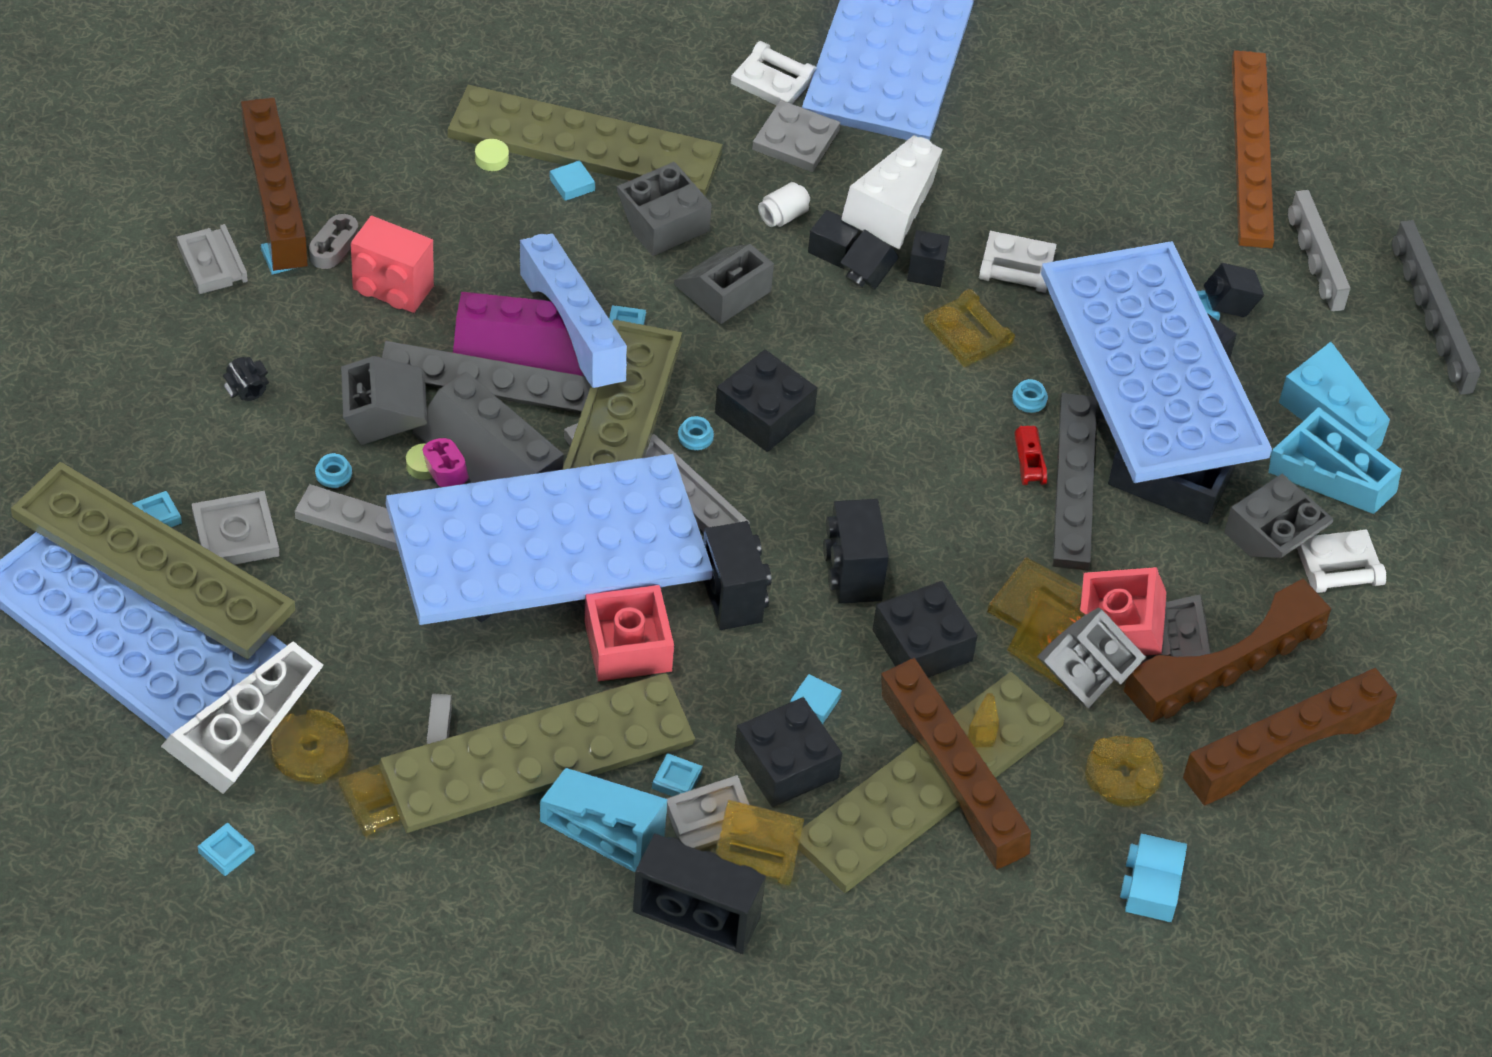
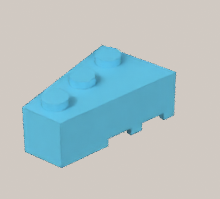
(1335, 388)
(1335, 463)
(604, 816)

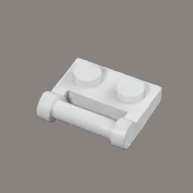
(768, 82)
(1016, 260)
(1341, 552)

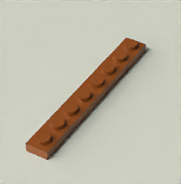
(1252, 150)

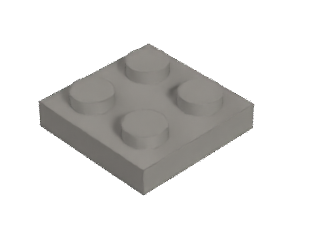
(796, 135)
(237, 527)

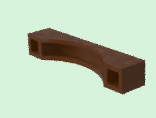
(275, 184)
(1169, 682)
(1237, 758)
(985, 804)

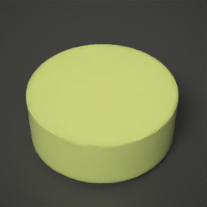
(491, 155)
(416, 463)

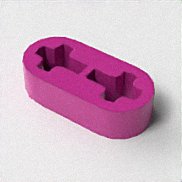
(445, 462)

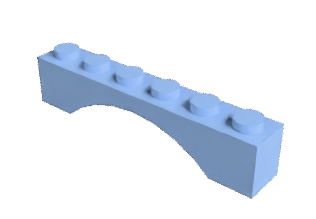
(593, 336)

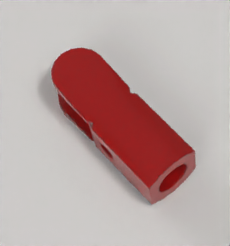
(1030, 454)

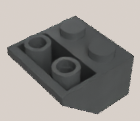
(665, 208)
(728, 281)
(382, 398)
(1275, 519)

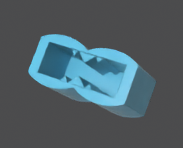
(1155, 877)

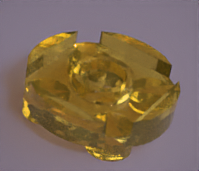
(1130, 752)
(315, 764)

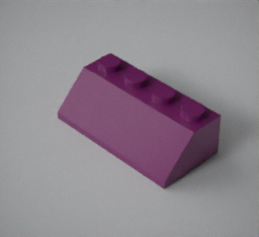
(514, 332)

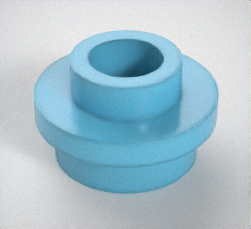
(1031, 389)
(697, 426)
(333, 463)

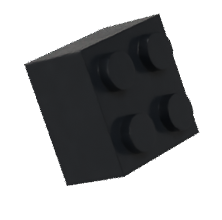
(765, 400)
(856, 551)
(738, 576)
(927, 628)
(788, 752)

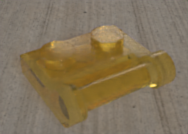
(961, 335)
(365, 792)
(760, 831)

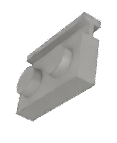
(211, 259)
(700, 812)

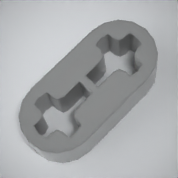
(328, 237)
(439, 717)

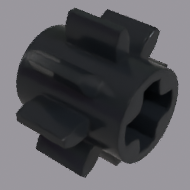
(246, 378)

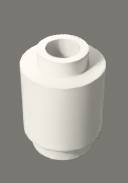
(784, 205)

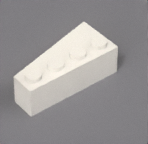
(893, 191)
(235, 726)

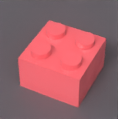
(392, 264)
(1133, 602)
(628, 633)

